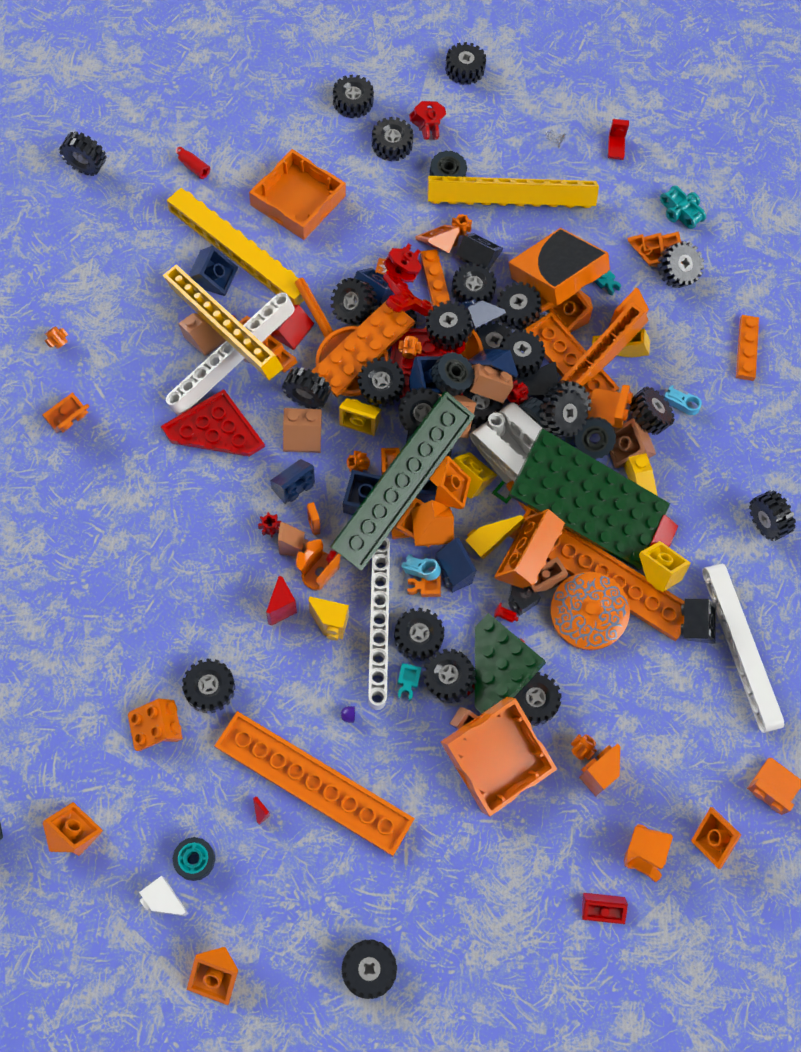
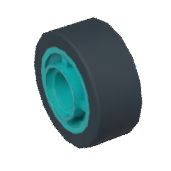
(185, 850)

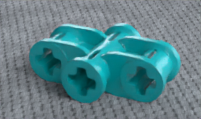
(683, 207)

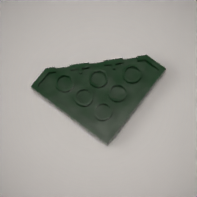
(501, 663)

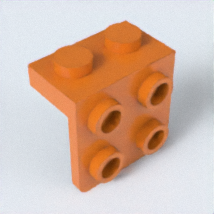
(611, 405)
(64, 412)
(154, 724)
(775, 786)

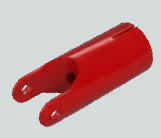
(193, 163)

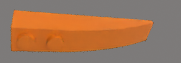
(608, 345)

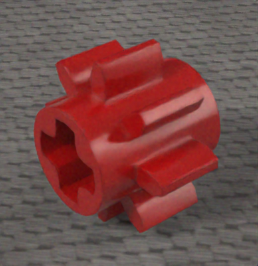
(518, 393)
(264, 525)

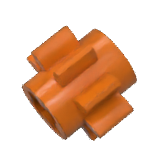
(463, 223)
(56, 337)
(410, 347)
(358, 461)
(583, 747)

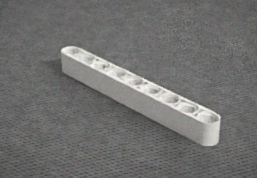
(227, 357)
(379, 630)
(743, 648)

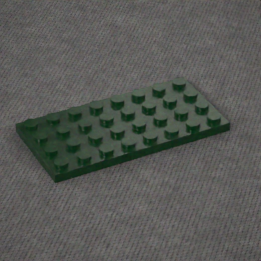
(589, 498)

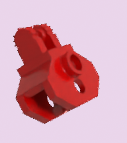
(428, 118)
(403, 262)

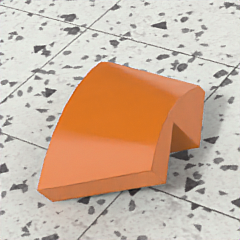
(651, 246)

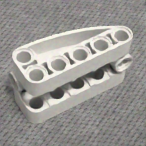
(508, 442)

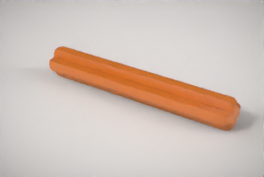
(313, 306)

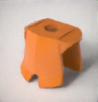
(312, 559)
(648, 851)

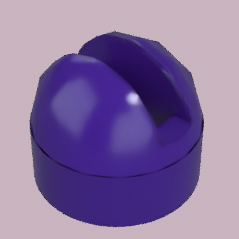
(348, 714)

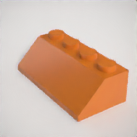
(530, 549)

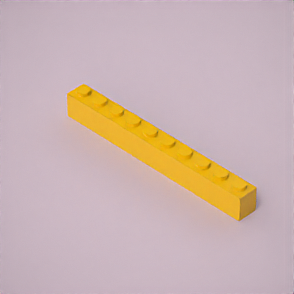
(512, 191)
(234, 244)
(223, 322)

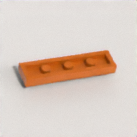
(434, 277)
(747, 347)

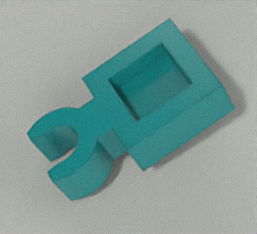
(607, 281)
(409, 678)

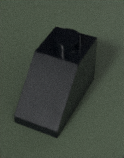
(522, 599)

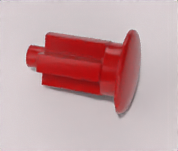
(504, 613)

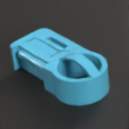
(678, 400)
(419, 567)

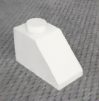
(162, 898)

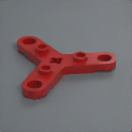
(403, 298)

